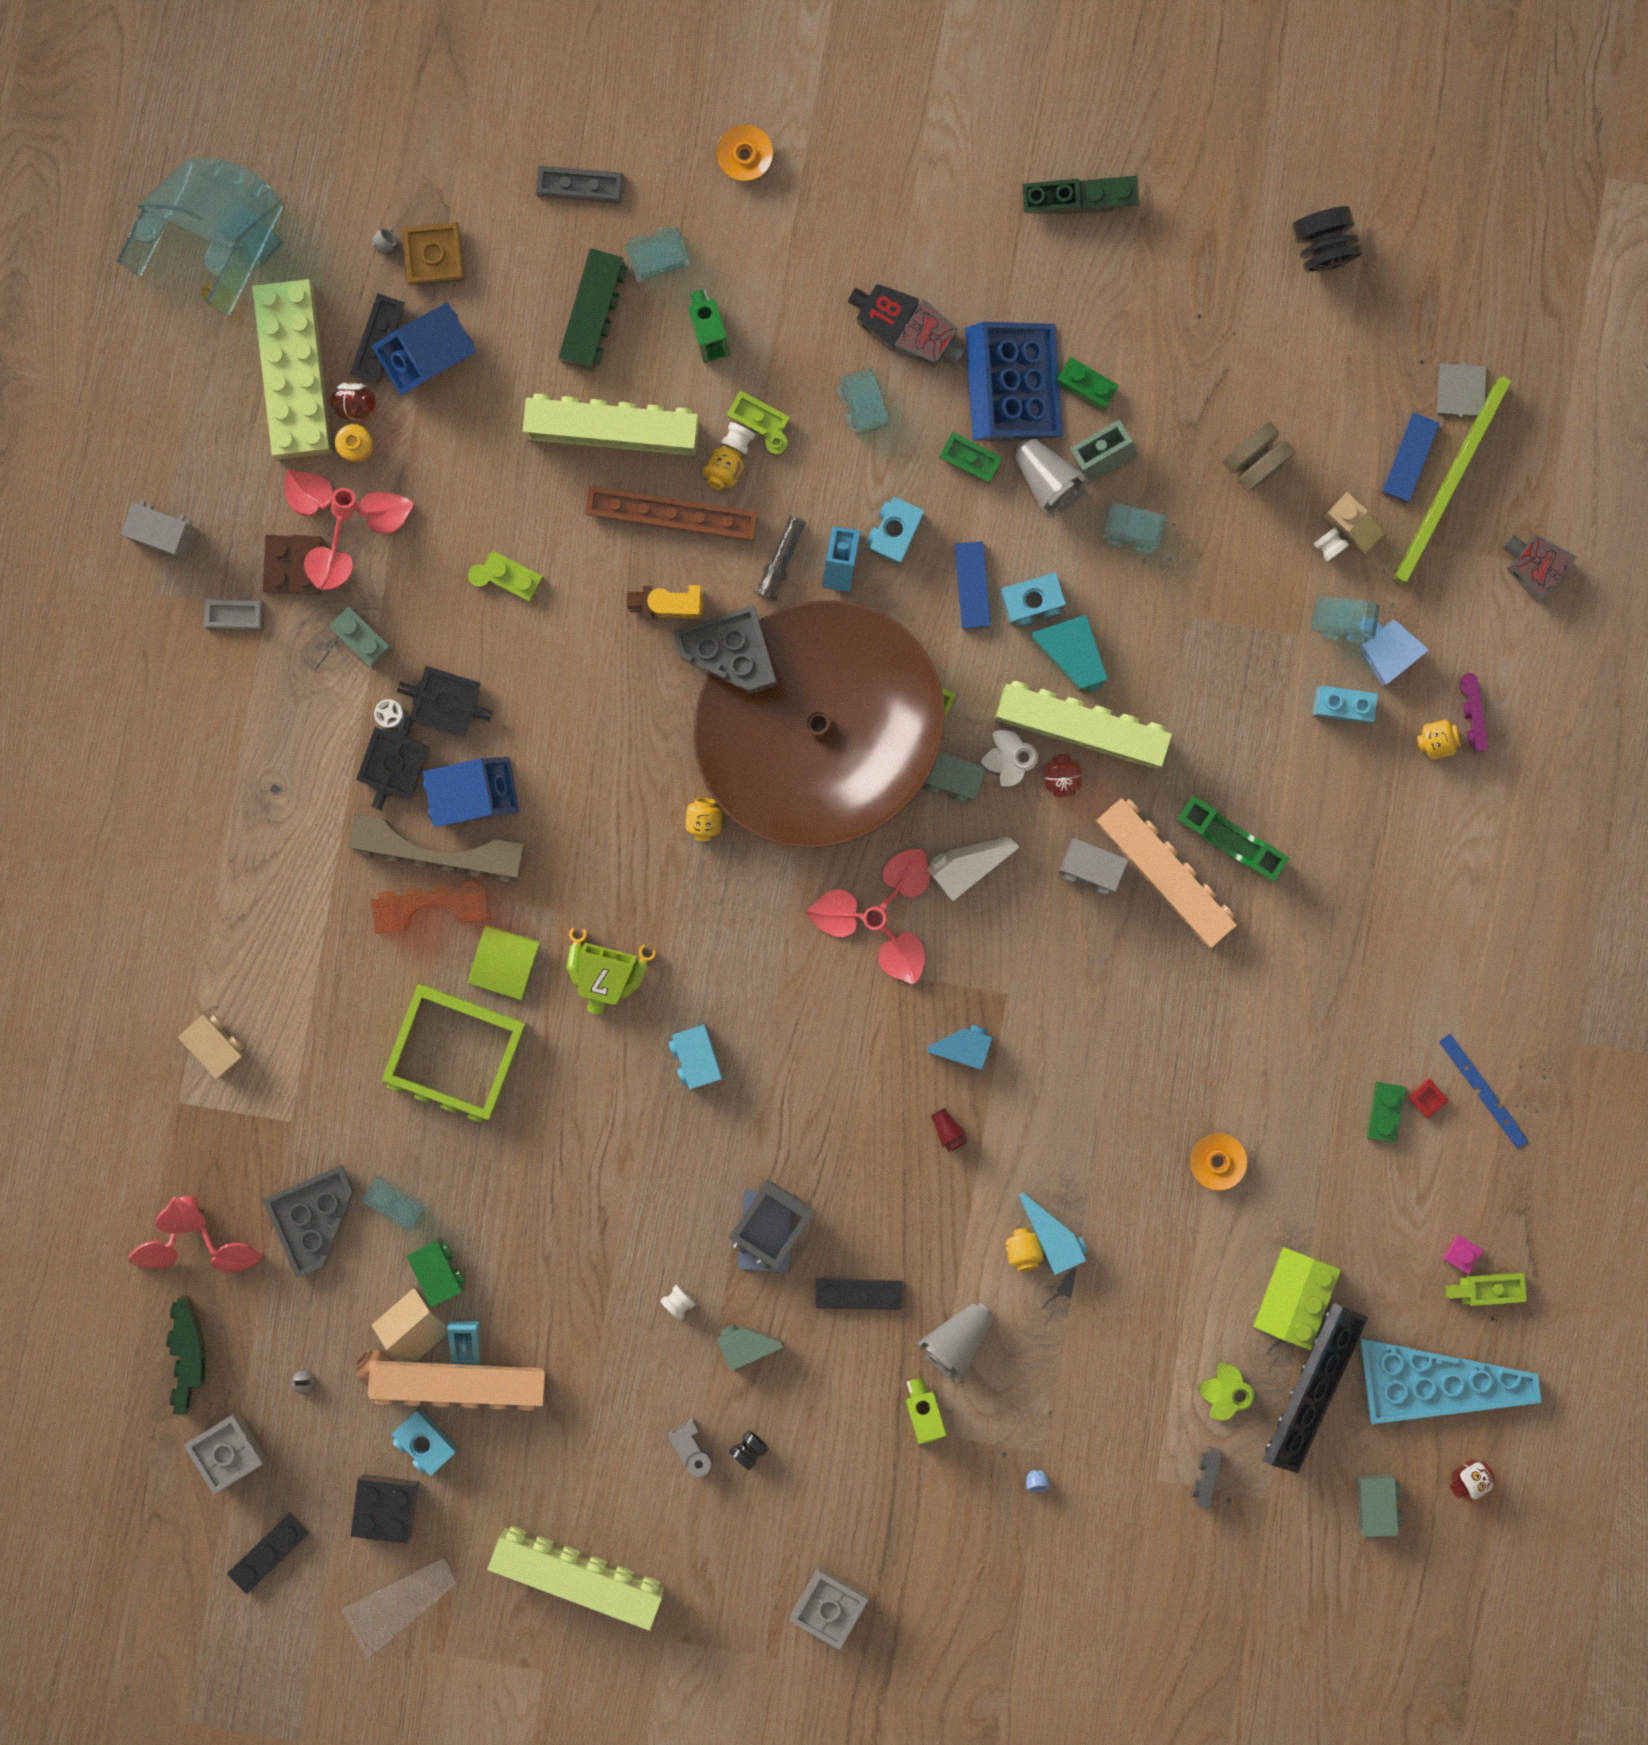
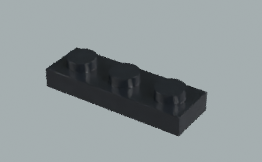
(381, 322)
(858, 1294)
(268, 1553)

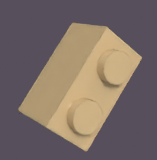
(212, 1045)

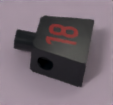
(884, 312)

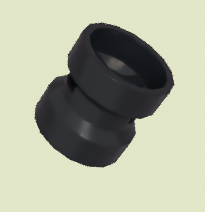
(748, 1456)

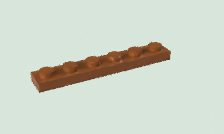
(671, 513)

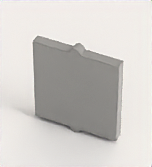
(1461, 389)

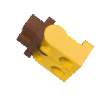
(666, 604)

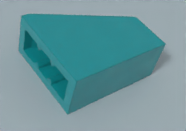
(1073, 652)

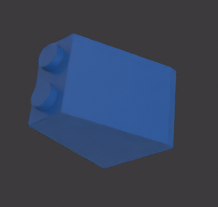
(424, 348)
(470, 791)

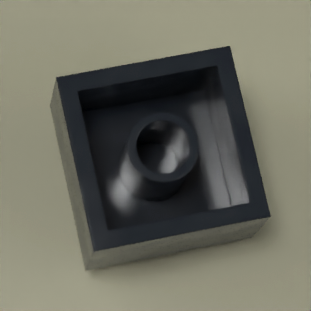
(384, 1508)

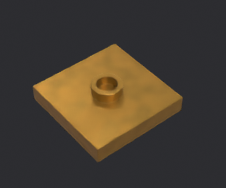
(433, 253)

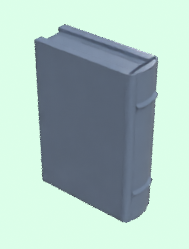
(768, 1230)

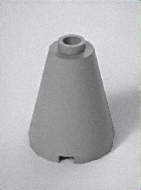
(1050, 477)
(957, 1341)

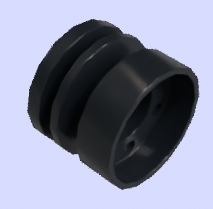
(1328, 243)

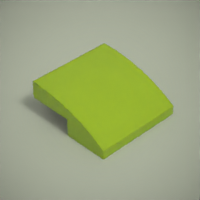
(503, 962)

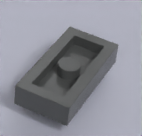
(1203, 1489)

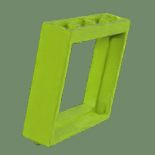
(449, 1102)

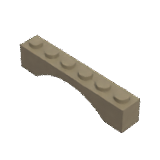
(379, 836)

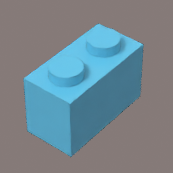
(695, 1056)

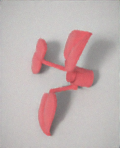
(309, 491)
(837, 915)
(183, 1216)

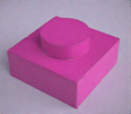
(1463, 1254)

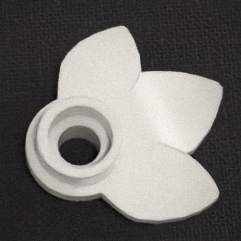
(1005, 757)

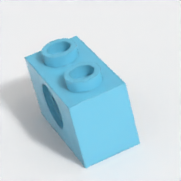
(895, 547)
(1045, 587)
(1345, 704)
(440, 1445)

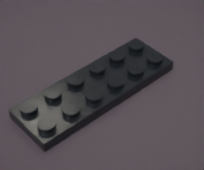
(1315, 1388)

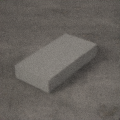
(233, 614)

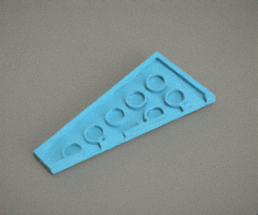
(1423, 1384)

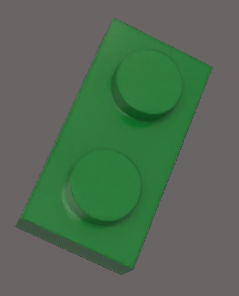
(1087, 384)
(970, 457)
(1385, 1112)

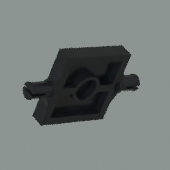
(445, 701)
(392, 763)

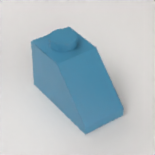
(840, 559)
(964, 1046)

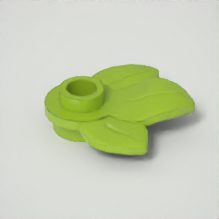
(1222, 1391)

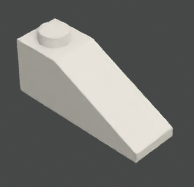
(966, 865)

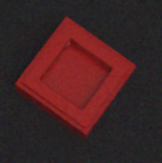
(1428, 1098)

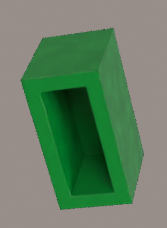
(436, 1272)

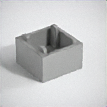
(158, 530)
(1092, 866)
(225, 1452)
(829, 1607)

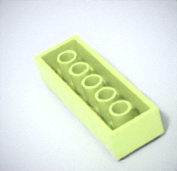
(292, 369)
(611, 426)
(1083, 726)
(576, 1577)

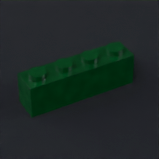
(592, 310)

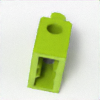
(927, 1426)

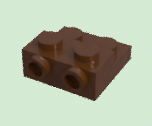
(285, 564)

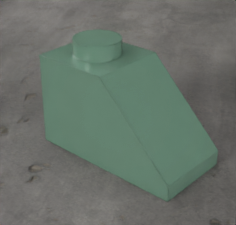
(745, 1345)

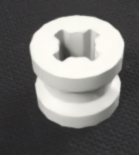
(738, 438)
(1331, 544)
(384, 712)
(678, 1302)

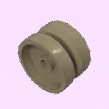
(1259, 457)

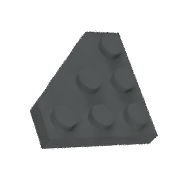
(730, 649)
(310, 1217)

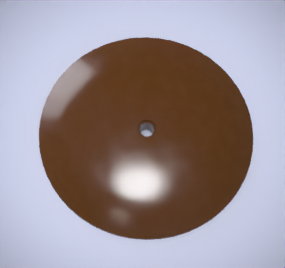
(879, 738)

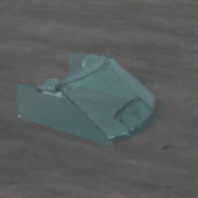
(215, 203)

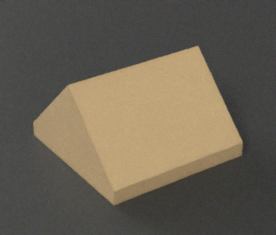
(410, 1328)

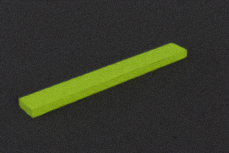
(1451, 480)

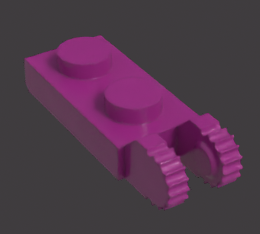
(1473, 710)

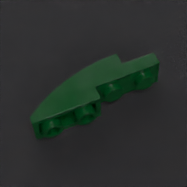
(1080, 196)
(188, 1343)

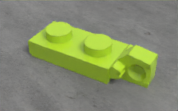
(1490, 1289)

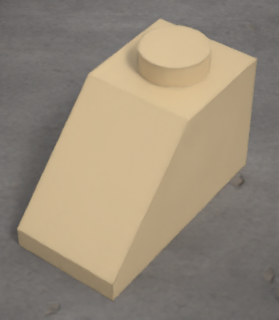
(1354, 523)

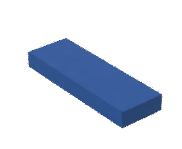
(1410, 457)
(972, 585)

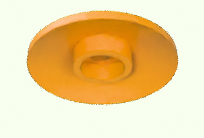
(739, 139)
(1233, 1161)

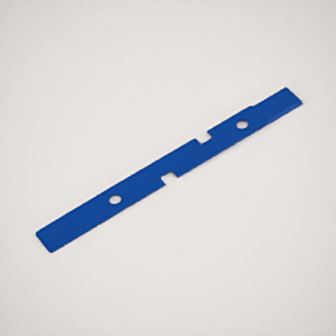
(1486, 1094)

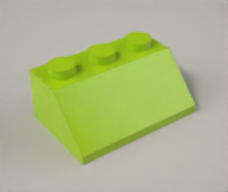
(1296, 1298)

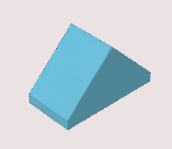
(465, 1342)

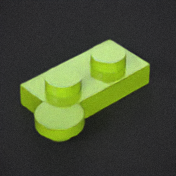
(762, 420)
(506, 575)

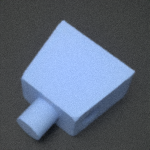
(1391, 651)

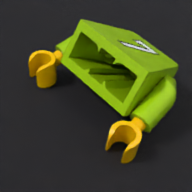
(603, 972)

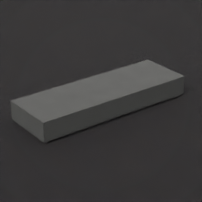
(579, 184)

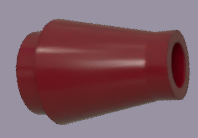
(949, 1131)

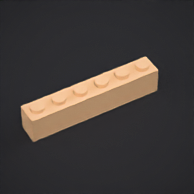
(1165, 873)
(456, 1384)

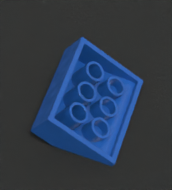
(1013, 381)

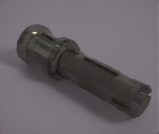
(772, 574)

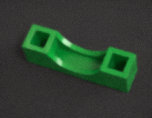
(1231, 839)

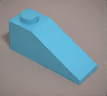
(1058, 1242)

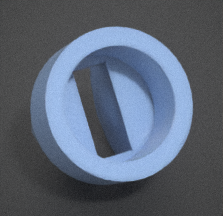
(1037, 1481)

